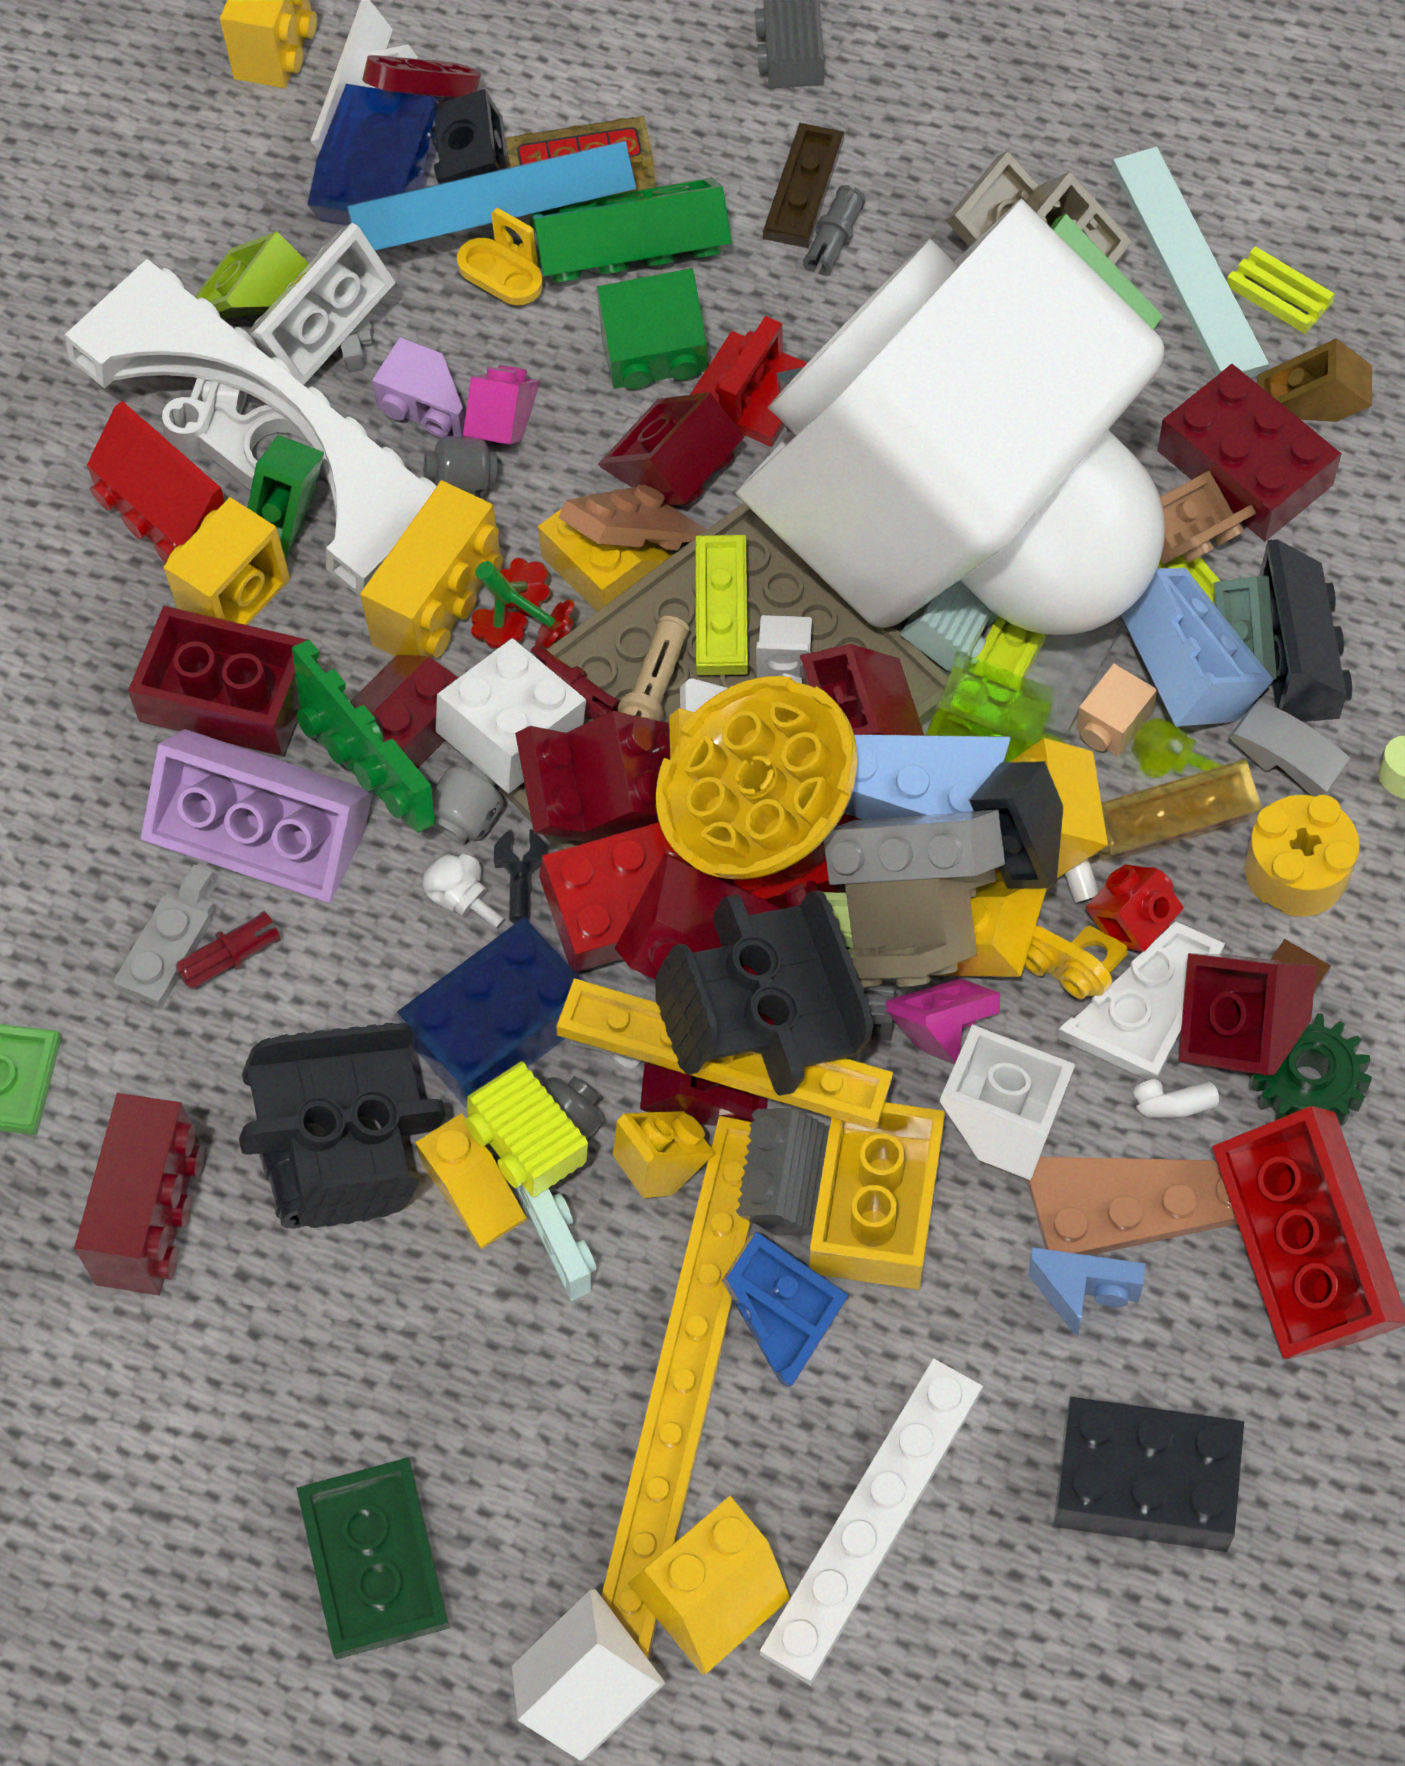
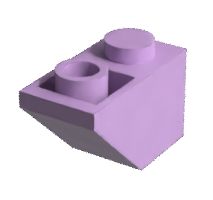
(419, 387)

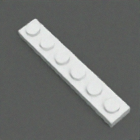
(871, 1522)

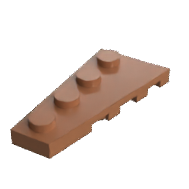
(1125, 1202)

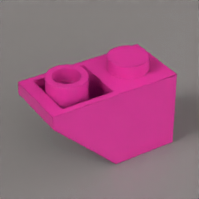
(500, 404)

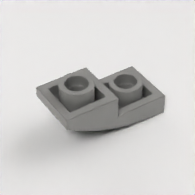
(1282, 740)

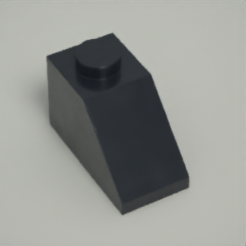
(1028, 822)

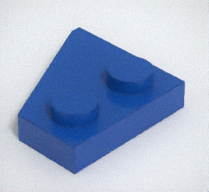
(781, 1304)

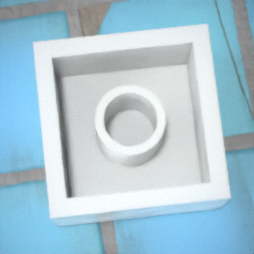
(496, 701)

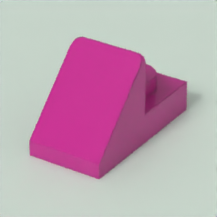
(937, 1014)

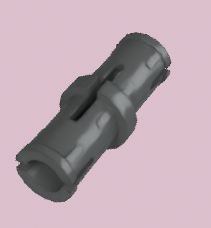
(834, 230)

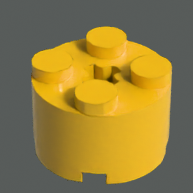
(1301, 854)

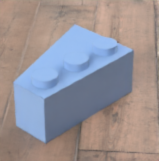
(1193, 652)
(921, 773)

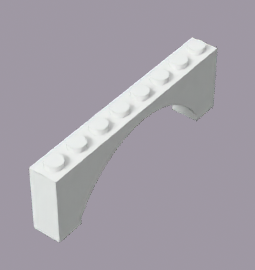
(162, 329)

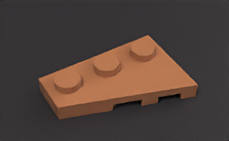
(629, 518)

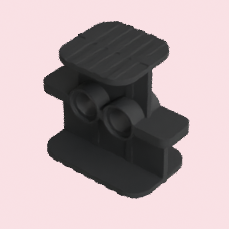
(800, 983)
(332, 1083)

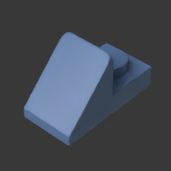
(1068, 1276)

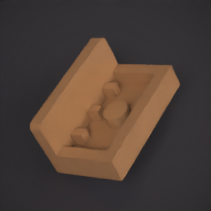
(1196, 515)

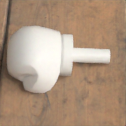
(456, 887)

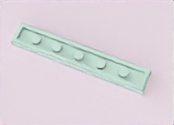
(1188, 263)

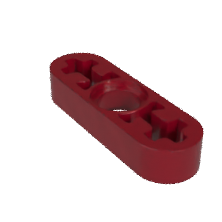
(420, 76)

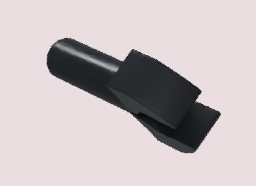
(519, 871)

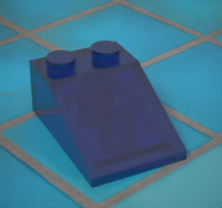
(371, 150)

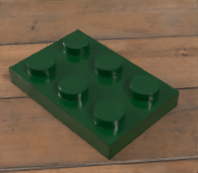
(372, 1558)

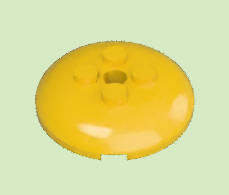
(753, 739)

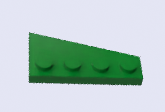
(357, 741)

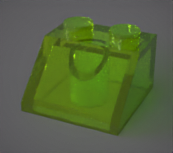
(991, 703)

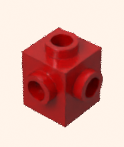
(1135, 906)

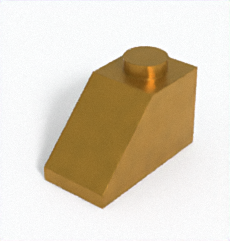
(1321, 383)

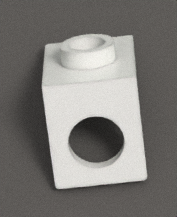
(781, 644)

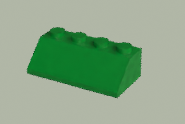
(632, 227)

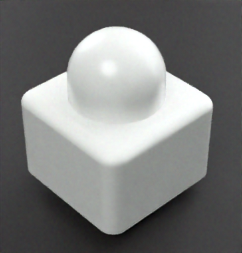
(973, 440)

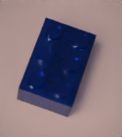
(491, 1010)

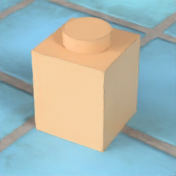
(1115, 710)

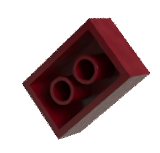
(1251, 448)
(218, 680)
(139, 1195)

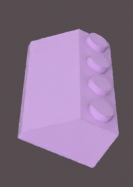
(254, 814)

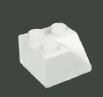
(1005, 1099)

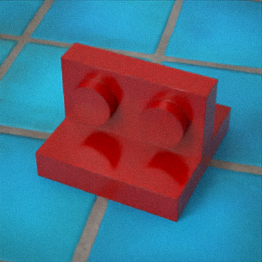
(746, 379)

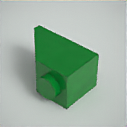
(285, 487)

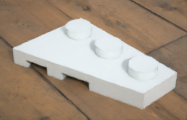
(1142, 1009)

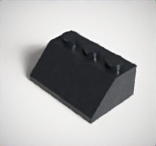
(1305, 640)

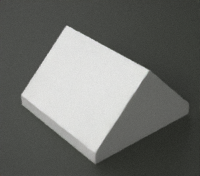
(582, 1678)

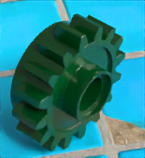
(1335, 1060)

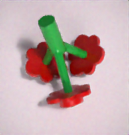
(522, 588)

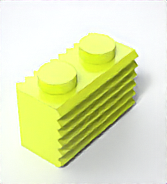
(525, 1130)

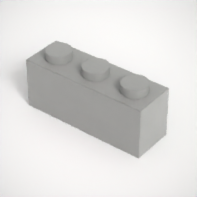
(914, 847)

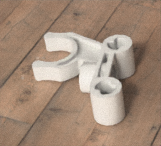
(214, 425)

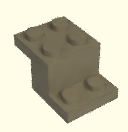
(1008, 182)
(912, 927)

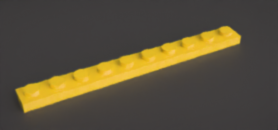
(681, 1383)

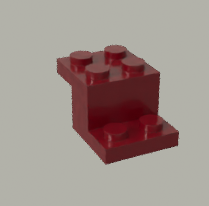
(593, 776)

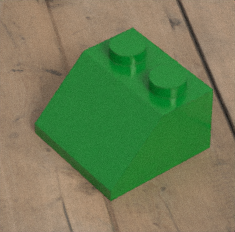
(652, 329)

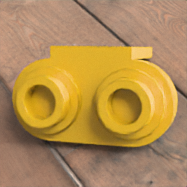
(501, 265)
(1070, 964)

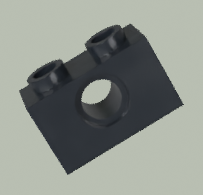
(468, 137)

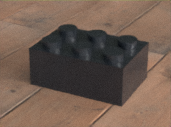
(1149, 1474)

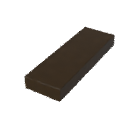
(803, 185)

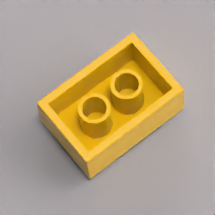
(431, 574)
(878, 1197)

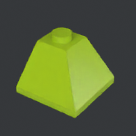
(252, 276)

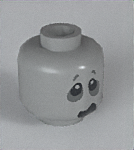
(465, 804)

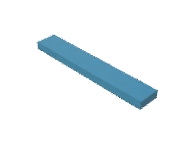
(515, 190)

